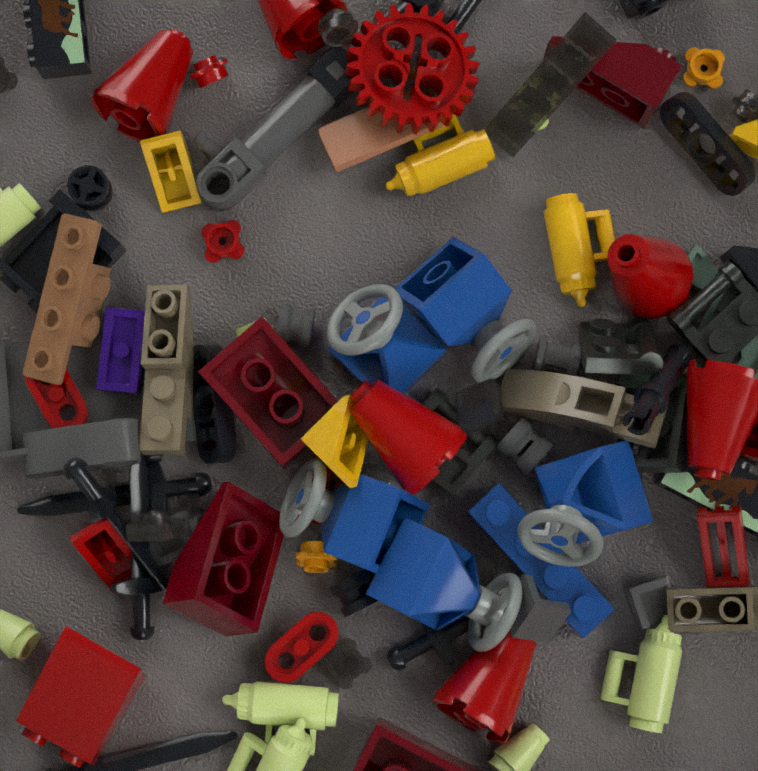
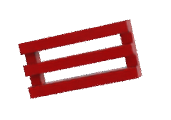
(722, 516)

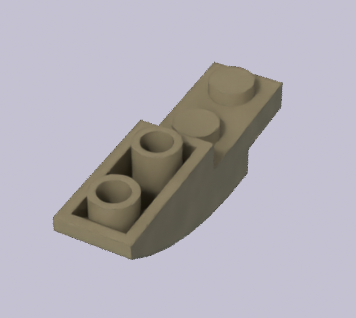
(168, 369)
(573, 403)
(712, 609)

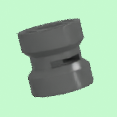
(517, 439)

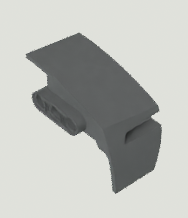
(105, 440)

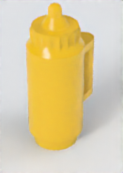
(443, 161)
(572, 245)

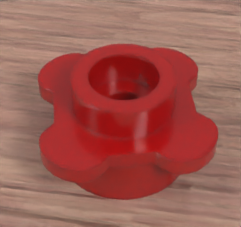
(209, 71)
(214, 233)

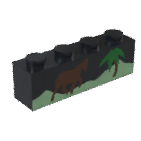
(58, 37)
(735, 489)

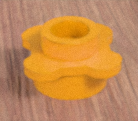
(712, 59)
(314, 558)

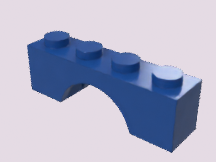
(499, 518)

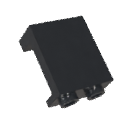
(30, 259)

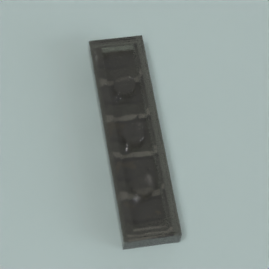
(550, 84)

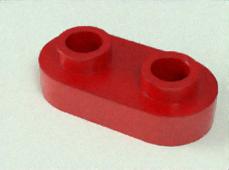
(54, 398)
(302, 647)

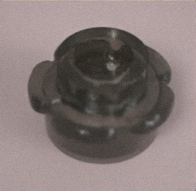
(337, 27)
(746, 106)

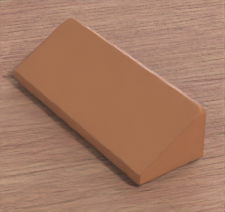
(361, 138)

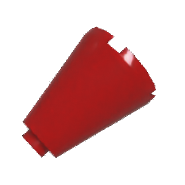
(295, 23)
(146, 86)
(649, 275)
(719, 415)
(405, 433)
(488, 688)

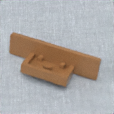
(69, 300)

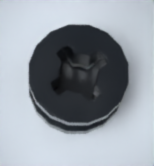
(82, 183)
(353, 593)

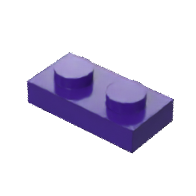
(121, 351)

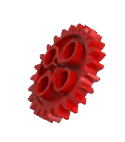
(375, 58)

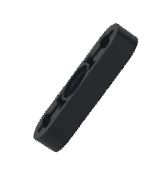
(724, 145)
(213, 429)

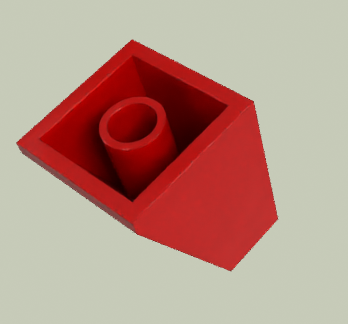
(79, 698)

